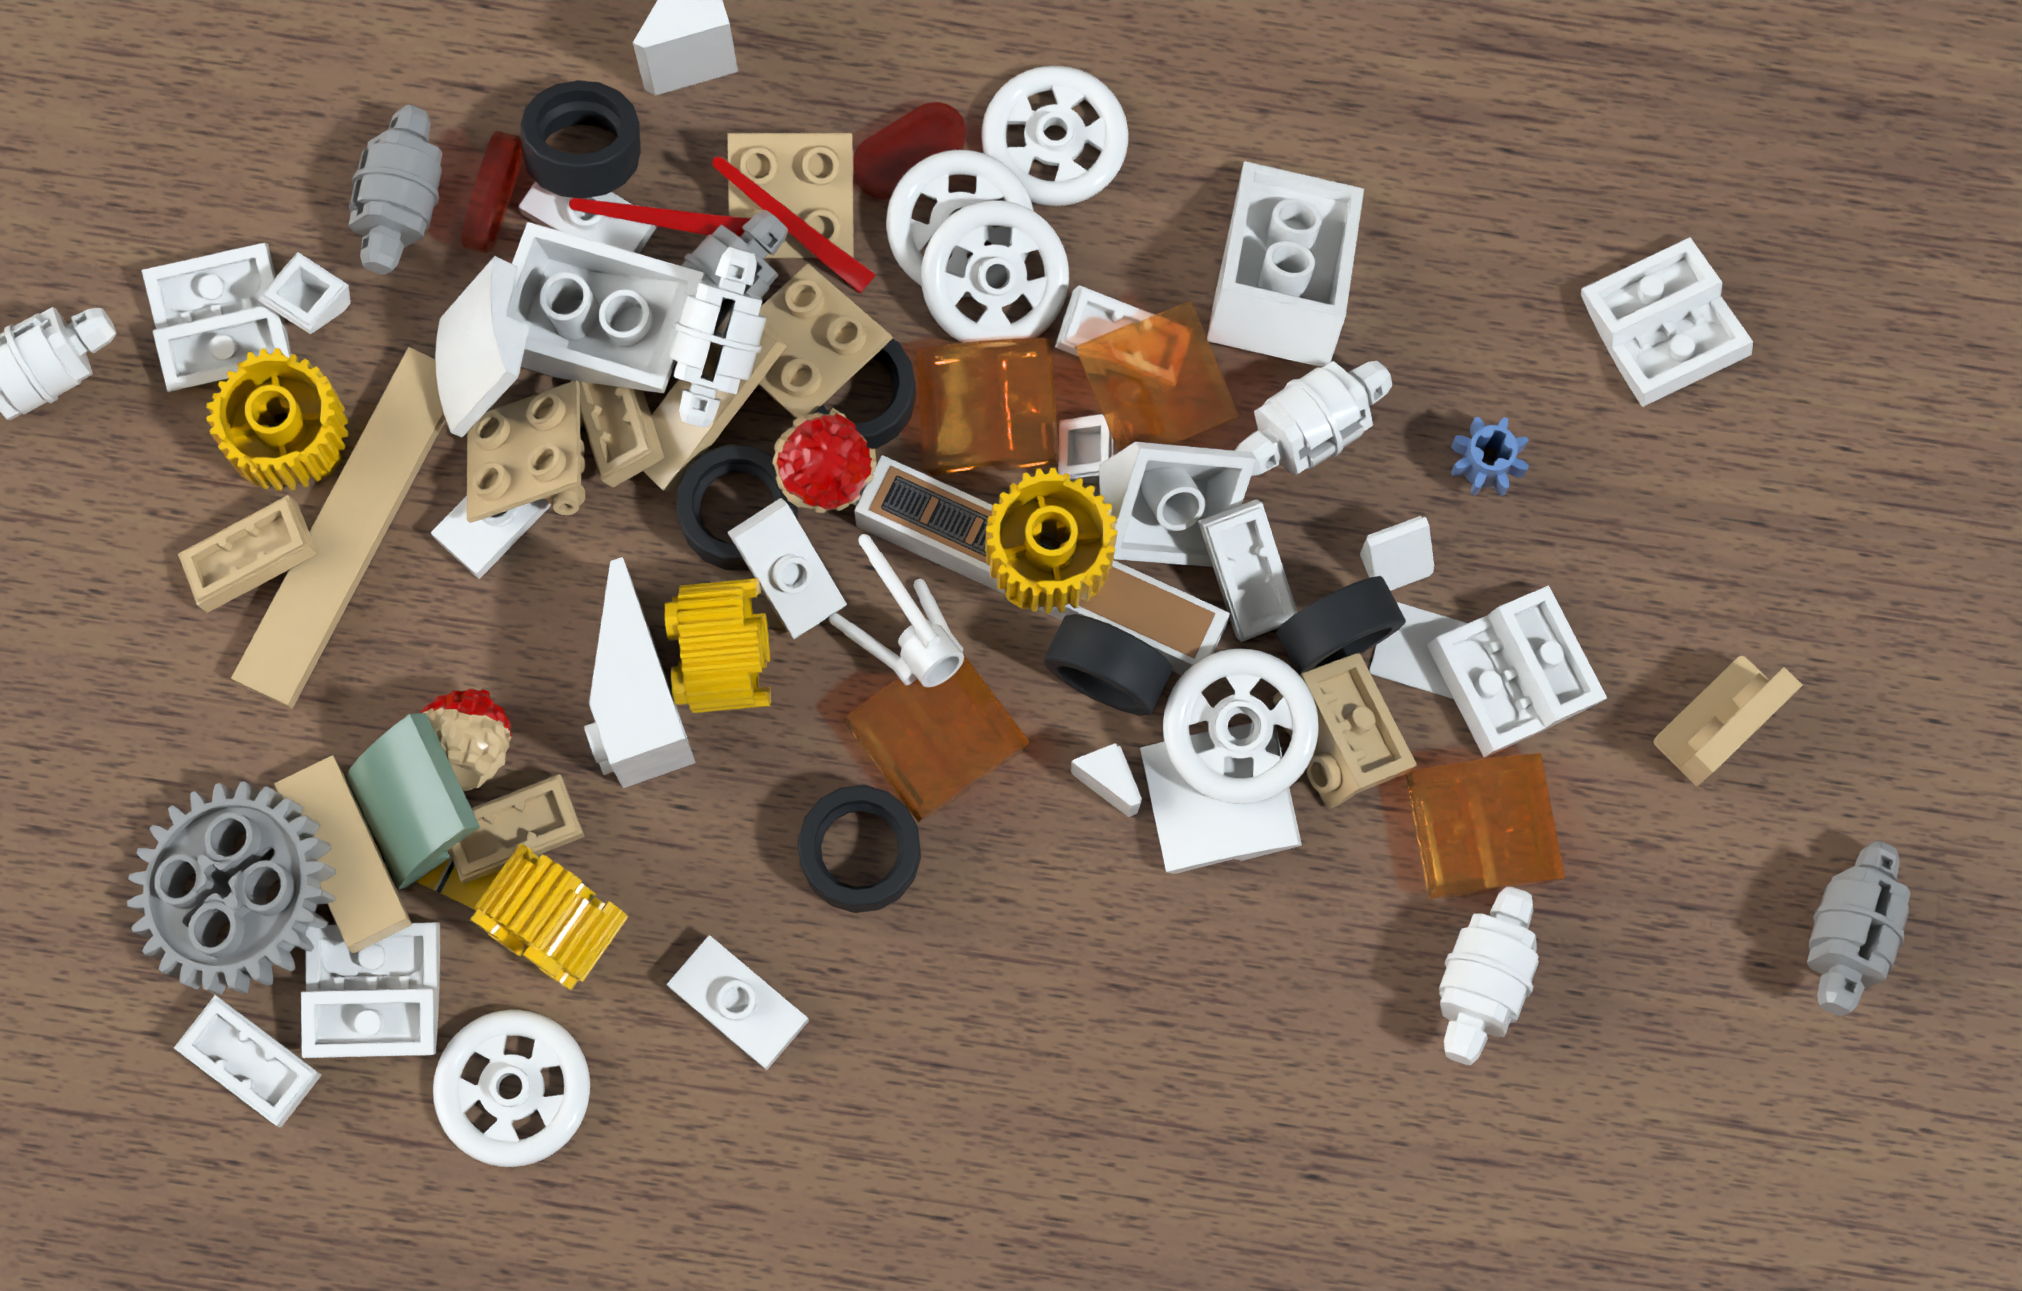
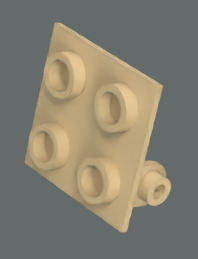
(803, 173)
(824, 339)
(527, 455)

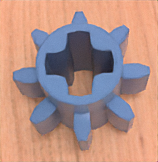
(1501, 441)

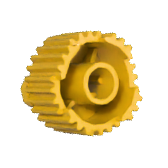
(297, 449)
(1042, 576)
(719, 646)
(549, 913)

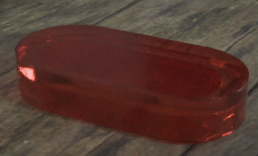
(898, 147)
(492, 192)

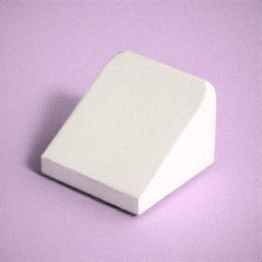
(306, 294)
(1083, 447)
(1400, 553)
(1110, 777)

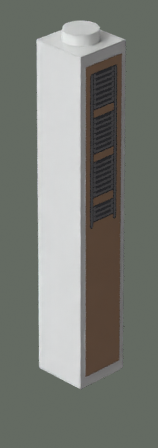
(951, 531)

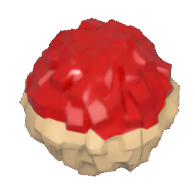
(823, 462)
(471, 734)

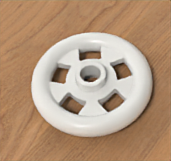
(1069, 88)
(931, 179)
(966, 231)
(1270, 772)
(559, 1113)

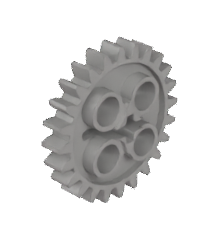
(231, 888)

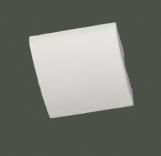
(212, 314)
(1666, 321)
(478, 347)
(1516, 671)
(1205, 831)
(372, 999)

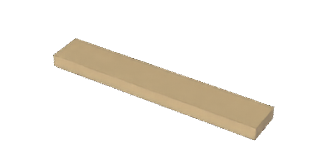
(346, 534)

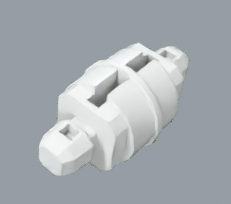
(697, 331)
(48, 357)
(1315, 416)
(1488, 975)

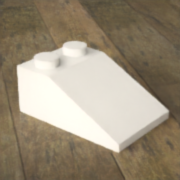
(1286, 265)
(597, 309)
(633, 708)

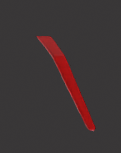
(674, 219)
(834, 257)

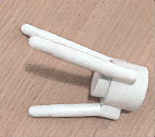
(927, 645)

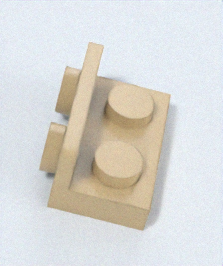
(1723, 718)
(1356, 732)

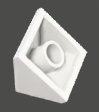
(684, 45)
(1163, 494)

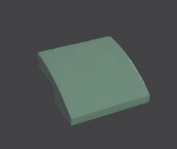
(411, 799)

